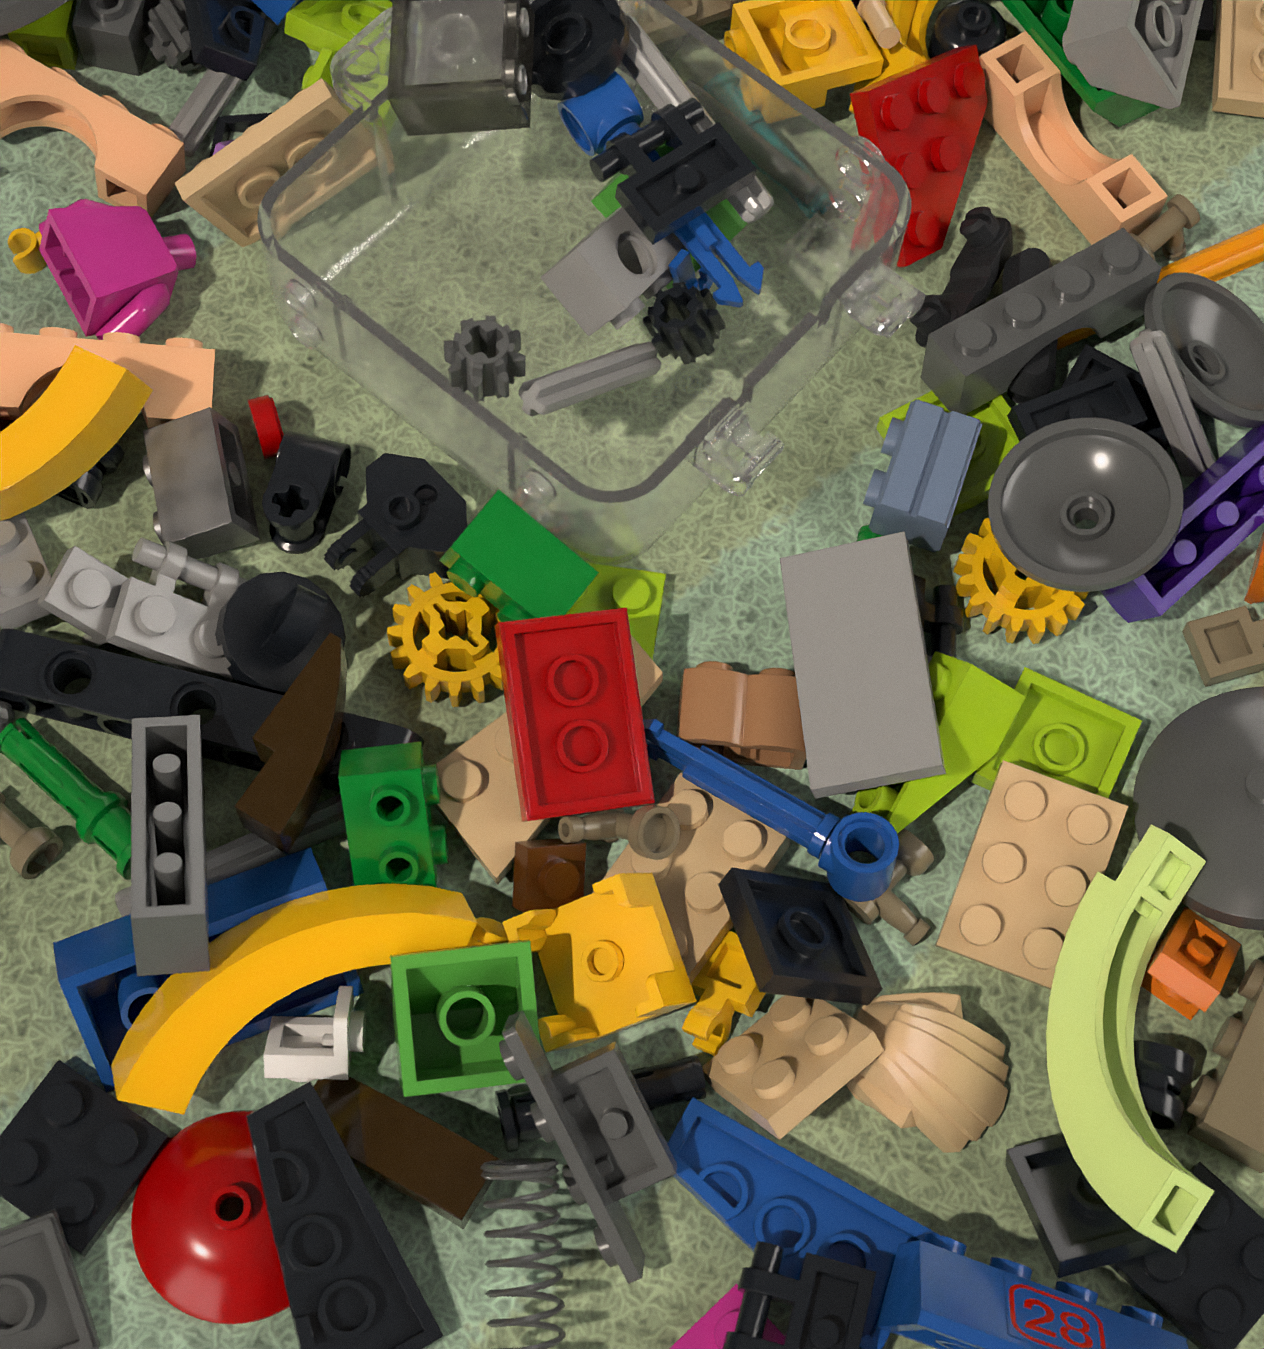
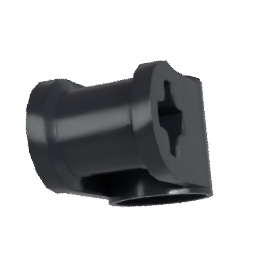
(304, 490)

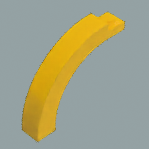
(67, 430)
(270, 959)

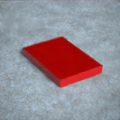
(574, 713)

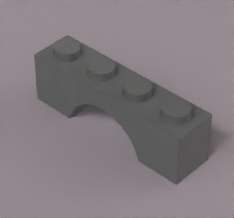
(988, 346)

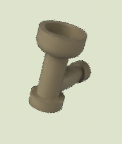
(1168, 229)
(650, 830)
(27, 843)
(913, 860)

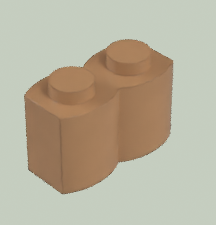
(742, 715)

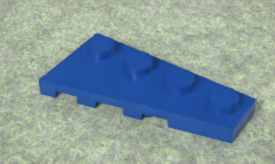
(788, 1202)

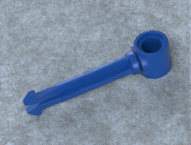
(614, 110)
(822, 834)

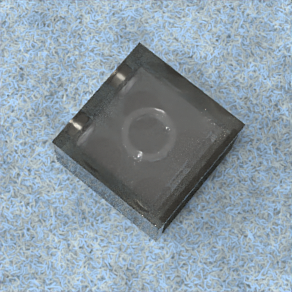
(461, 65)

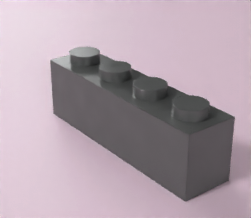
(168, 847)

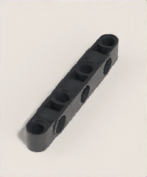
(124, 688)

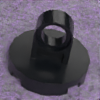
(576, 45)
(275, 629)

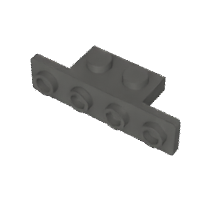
(601, 1131)

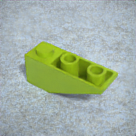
(972, 723)

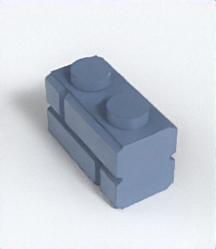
(924, 474)

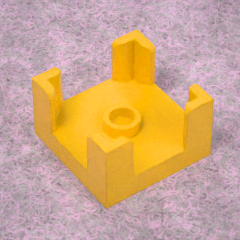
(605, 960)

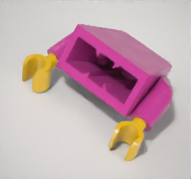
(106, 263)

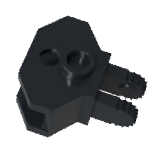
(406, 521)

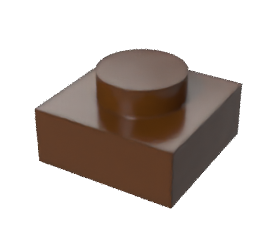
(548, 873)

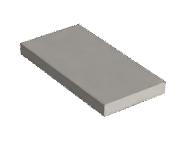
(861, 666)

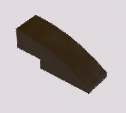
(298, 749)
(407, 1149)

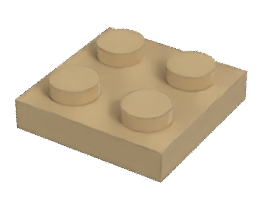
(791, 1062)

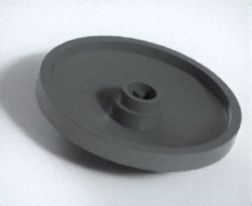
(1208, 792)

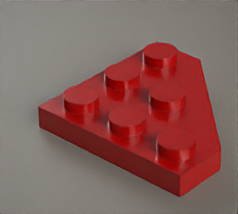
(927, 131)

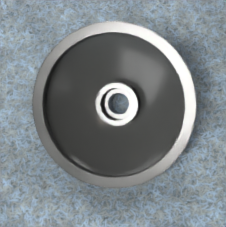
(1214, 344)
(1078, 474)

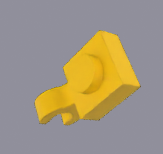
(723, 988)

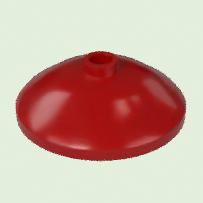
(183, 1246)

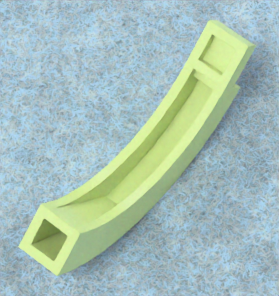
(1094, 1041)

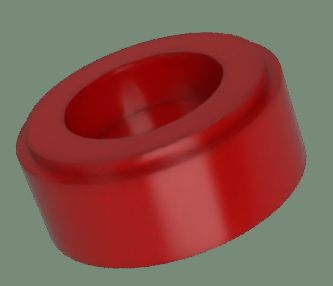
(266, 425)

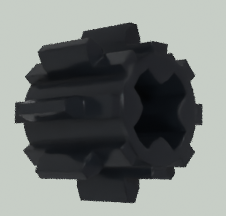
(684, 322)

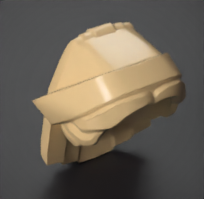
(933, 1068)

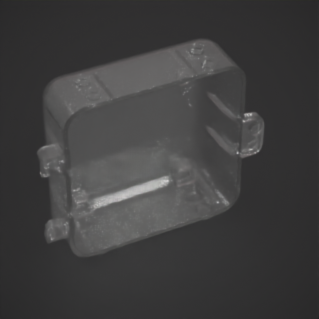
(402, 236)

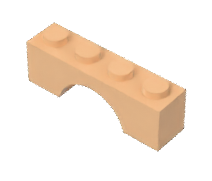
(1033, 120)
(133, 158)
(177, 371)

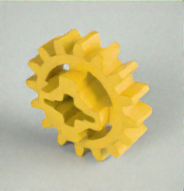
(1012, 593)
(449, 610)

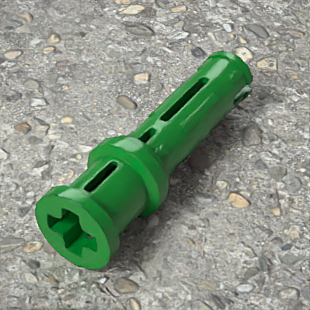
(98, 814)

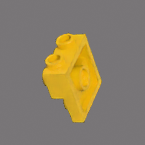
(804, 44)

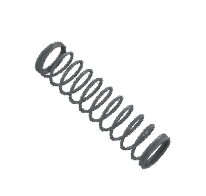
(532, 1171)

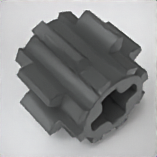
(170, 36)
(484, 358)

